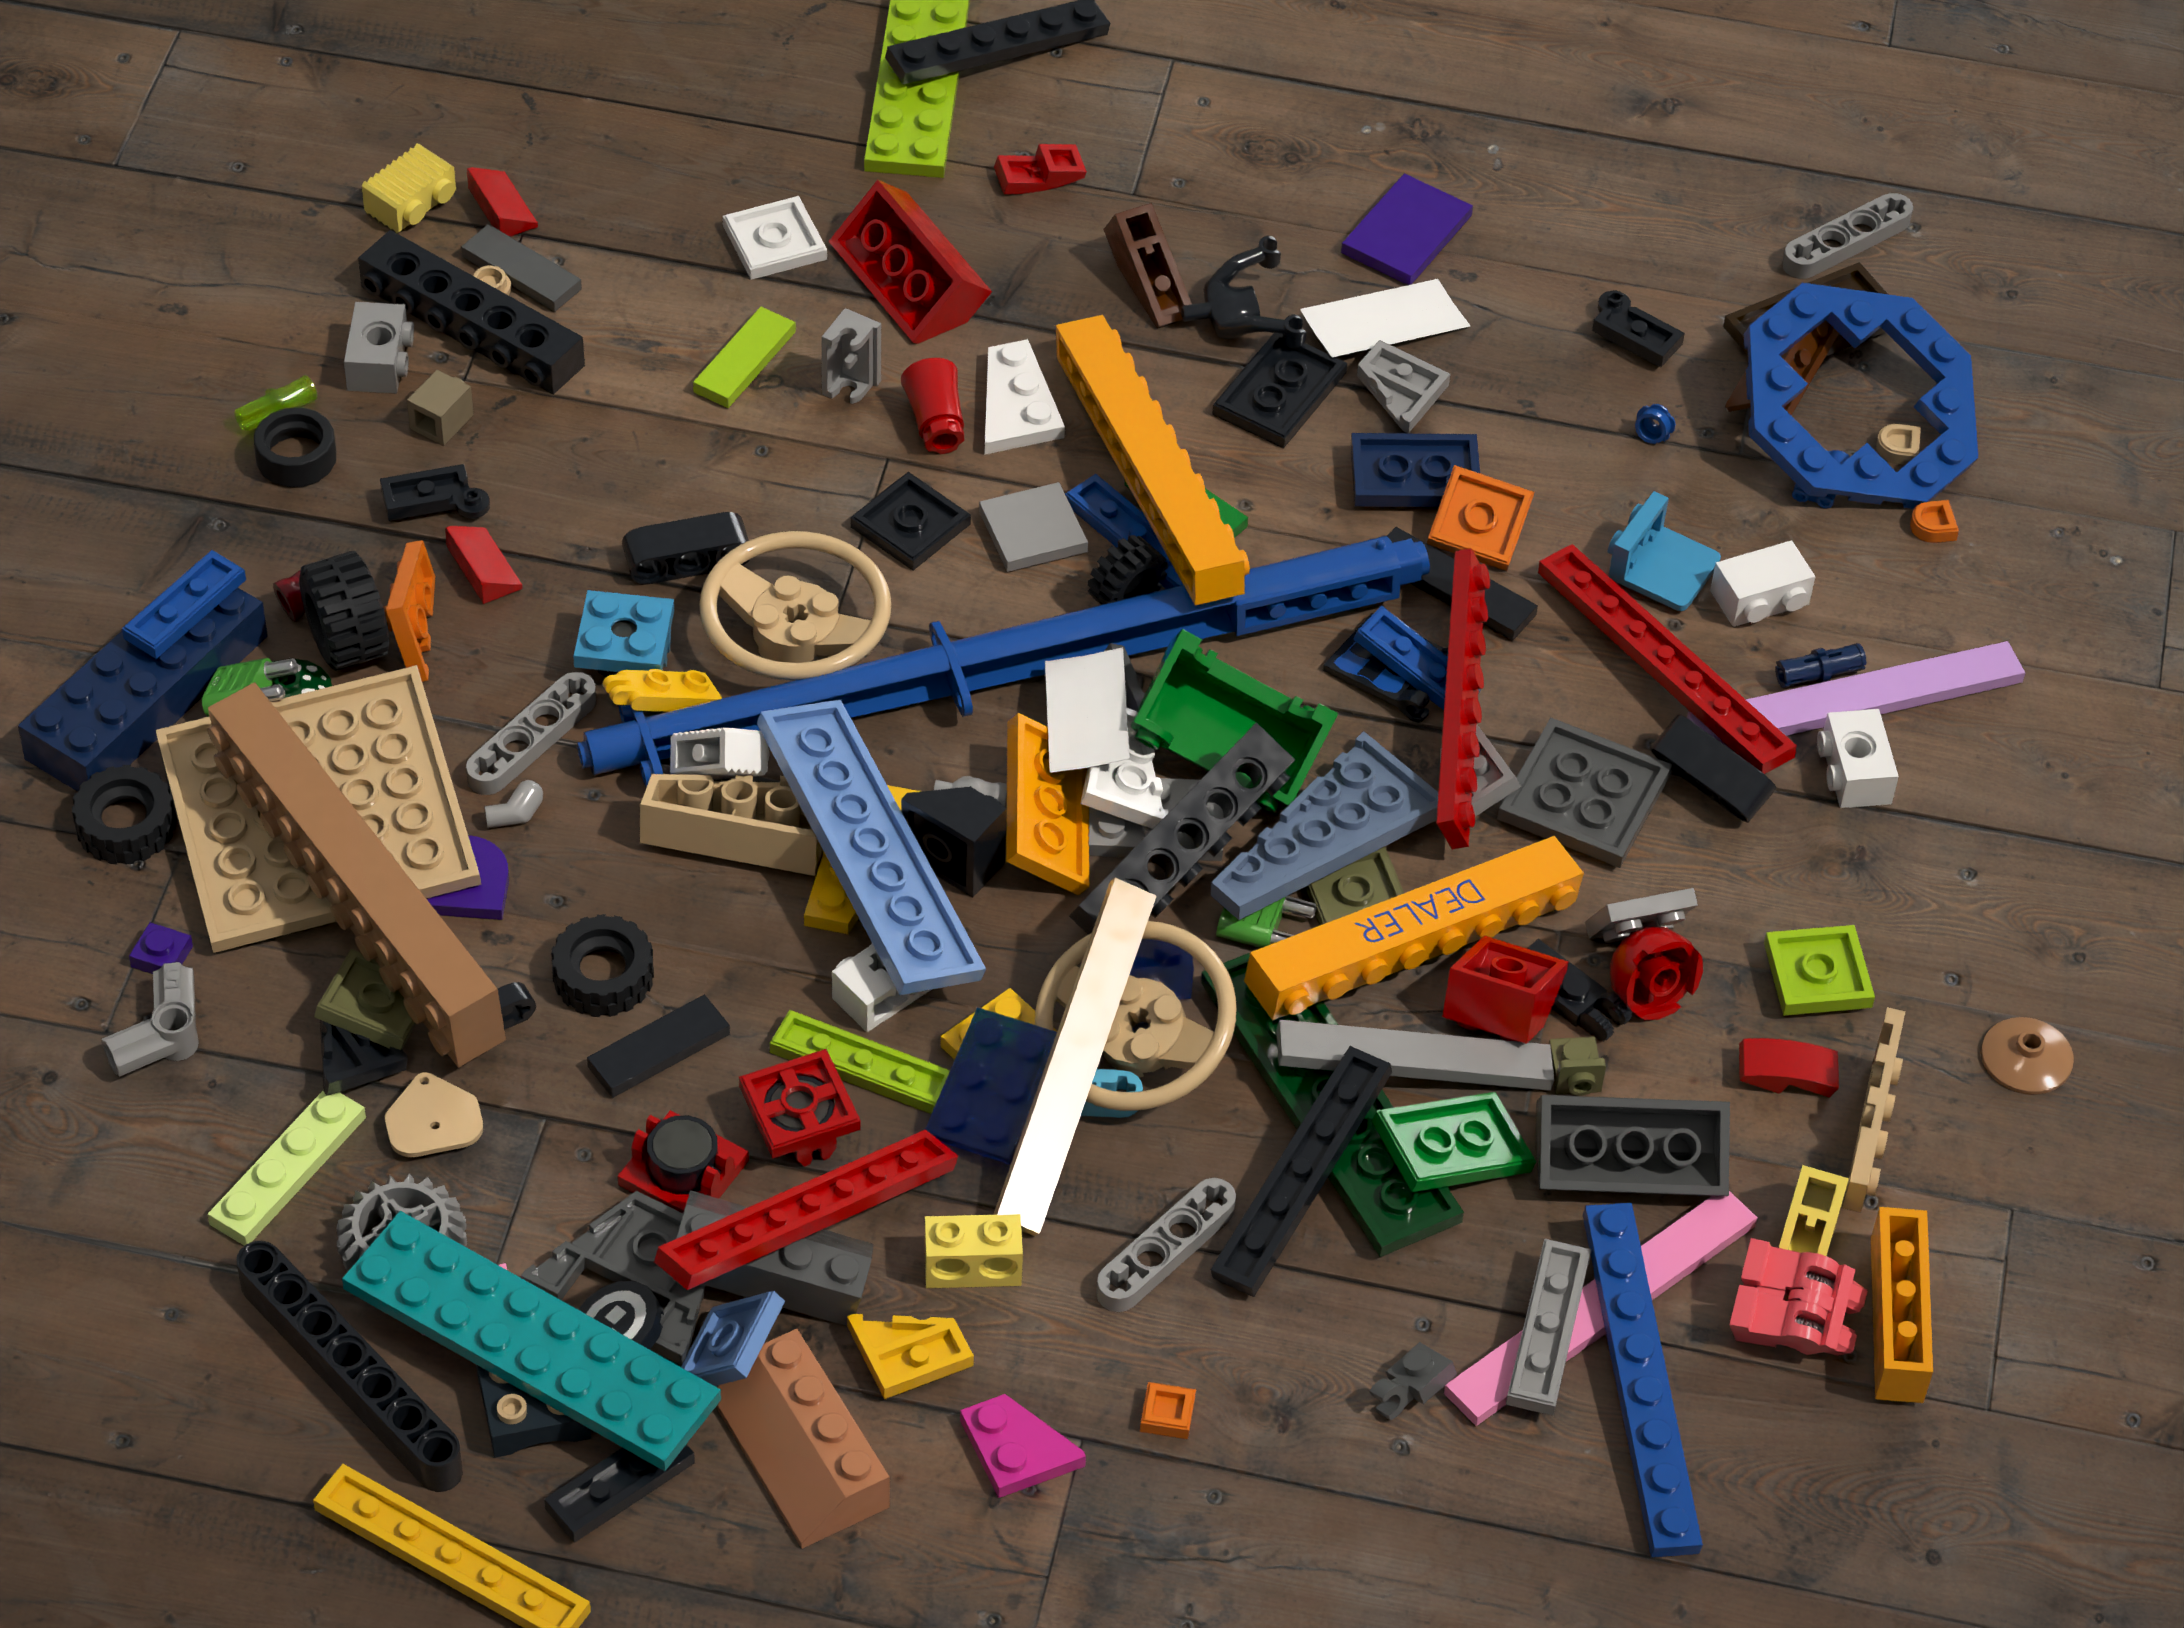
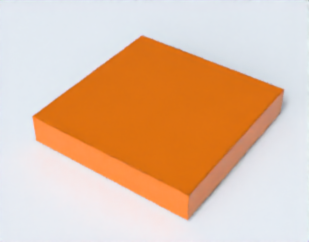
(1480, 516)

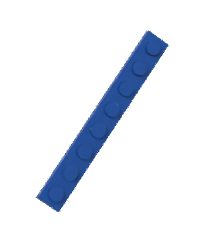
(1642, 1381)

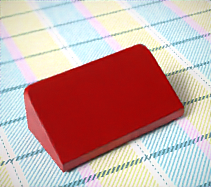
(500, 201)
(481, 562)

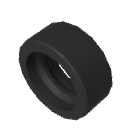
(290, 424)

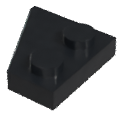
(354, 1059)

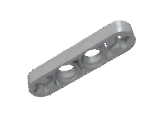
(1843, 231)
(536, 736)
(1170, 1247)

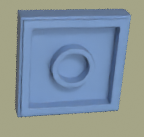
(732, 1338)

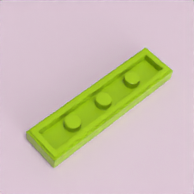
(862, 1061)

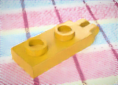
(660, 689)

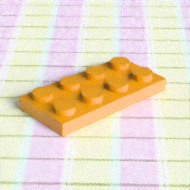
(1044, 813)

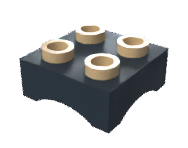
(520, 1419)

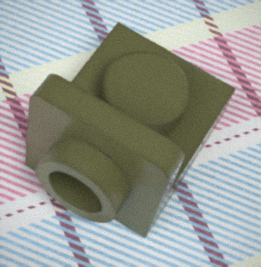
(1577, 1066)

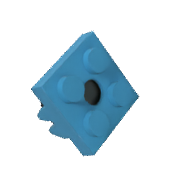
(623, 632)

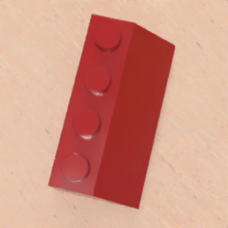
(908, 264)

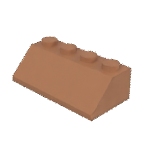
(803, 1442)

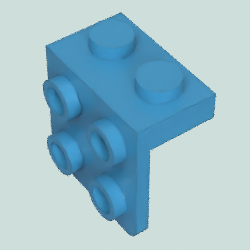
(1659, 559)

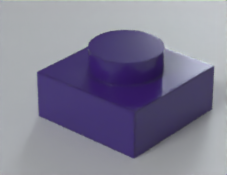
(159, 946)

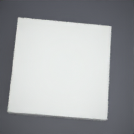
(774, 237)

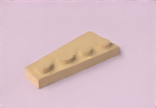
(1877, 1108)

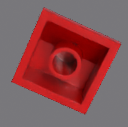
(1503, 989)

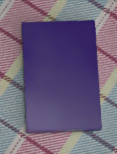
(1407, 229)

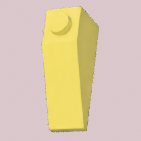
(1813, 1211)

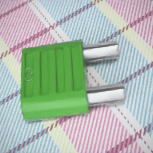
(237, 676)
(1261, 926)

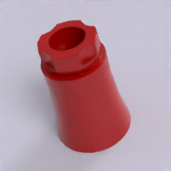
(935, 401)

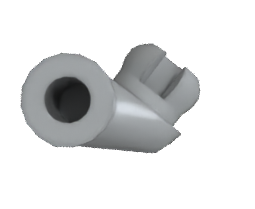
(519, 807)

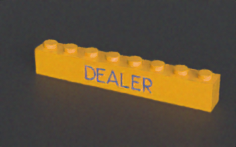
(1412, 928)

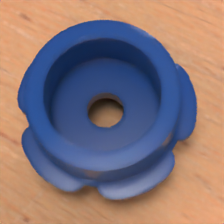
(1648, 429)

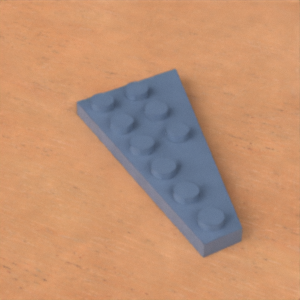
(1332, 823)

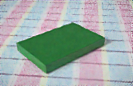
(1453, 1141)

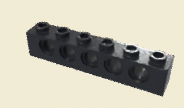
(472, 312)
(1255, 756)

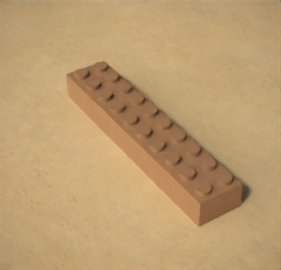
(356, 876)

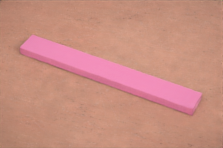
(1667, 1260)

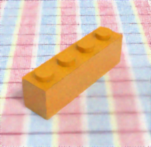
(1901, 1305)

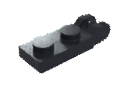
(1580, 998)

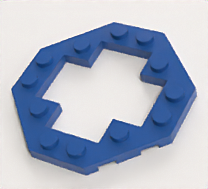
(1856, 317)

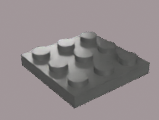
(1585, 792)

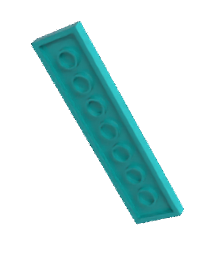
(532, 1340)

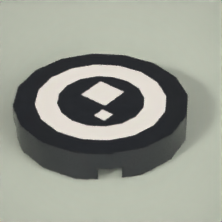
(628, 1310)

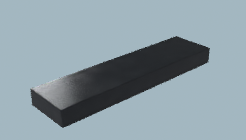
(1506, 610)

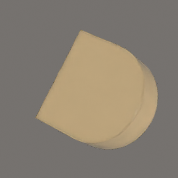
(1898, 443)

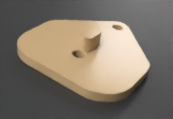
(433, 1118)

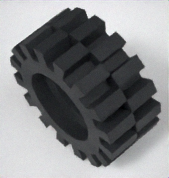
(1127, 571)

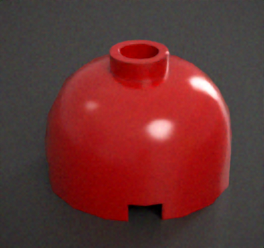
(1655, 971)

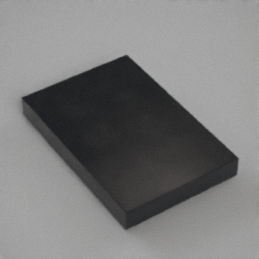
(1279, 390)

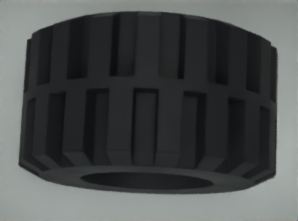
(344, 610)

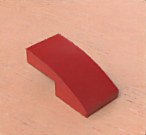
(1049, 169)
(1781, 1063)

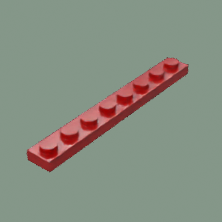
(1667, 659)
(1461, 705)
(804, 1209)

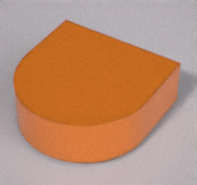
(1934, 522)

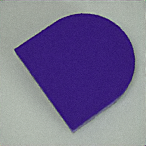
(483, 900)

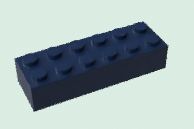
(124, 695)

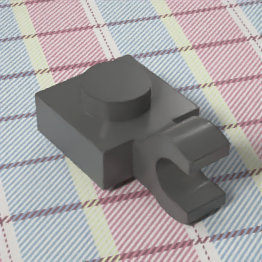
(1415, 1377)

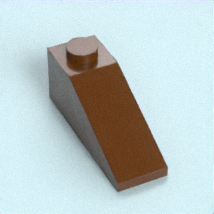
(1147, 263)

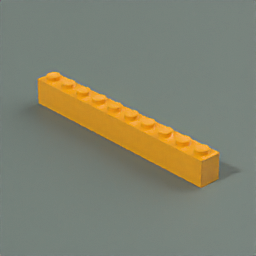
(1151, 460)

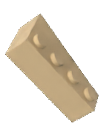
(729, 821)

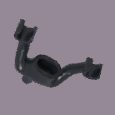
(1236, 309)

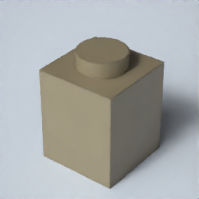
(440, 407)

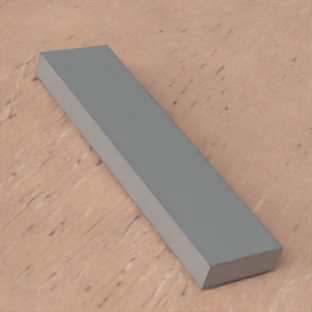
(1548, 1327)

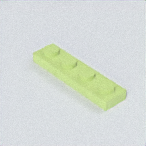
(286, 1166)

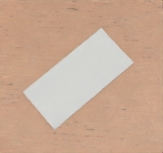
(1385, 316)
(1086, 711)

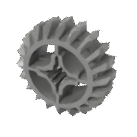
(384, 1202)

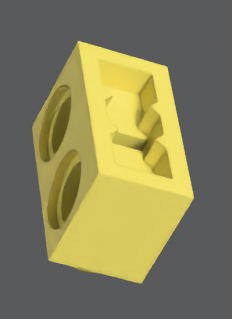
(973, 1251)

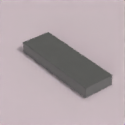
(524, 267)

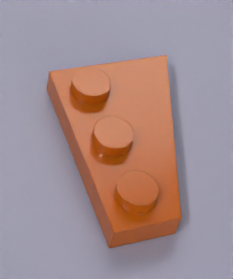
(410, 604)

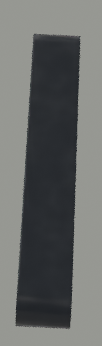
(353, 1383)

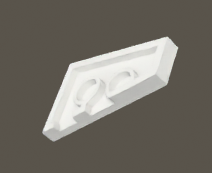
(1018, 400)
(1127, 786)

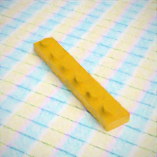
(448, 1553)

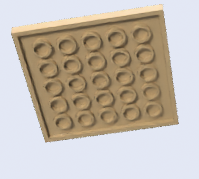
(384, 758)

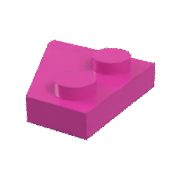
(1017, 1445)

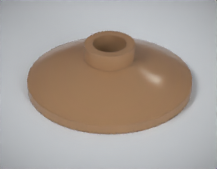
(2024, 1068)

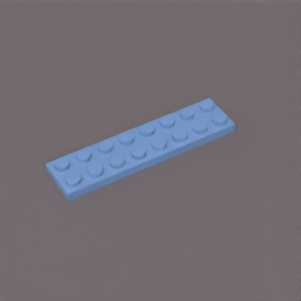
(871, 847)

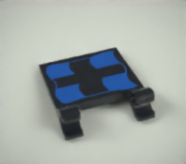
(1362, 669)

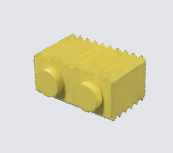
(408, 188)

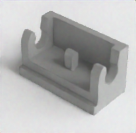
(851, 355)

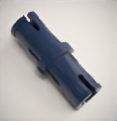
(1820, 665)

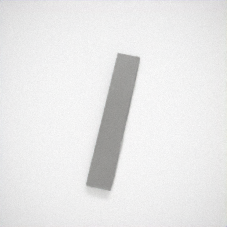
(1419, 1054)

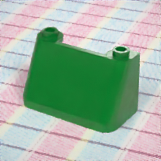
(1206, 706)

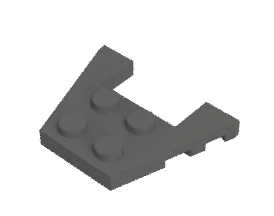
(623, 1248)

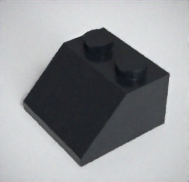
(959, 834)

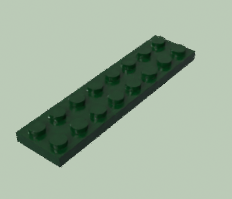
(1366, 1171)

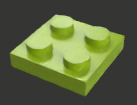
(1819, 970)

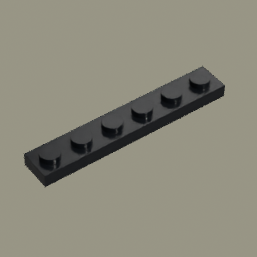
(996, 40)
(1301, 1171)

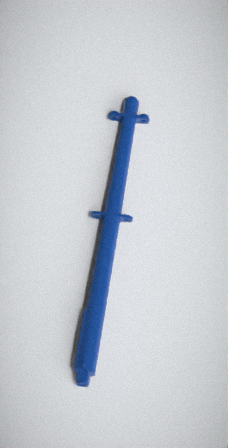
(1272, 598)

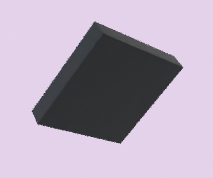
(910, 521)

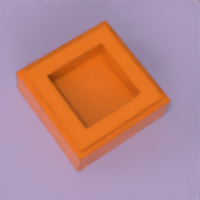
(1167, 1410)

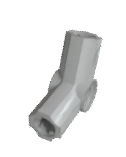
(168, 1033)

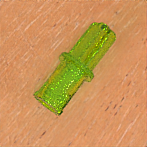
(289, 396)

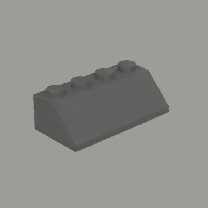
(1633, 1145)
(813, 1275)

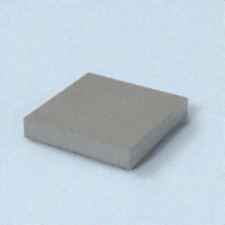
(1033, 526)

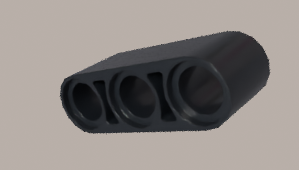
(682, 546)
(1713, 768)

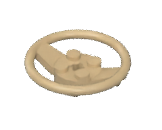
(793, 618)
(1170, 1037)

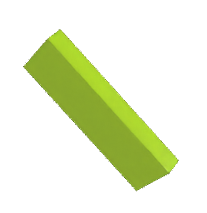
(744, 357)

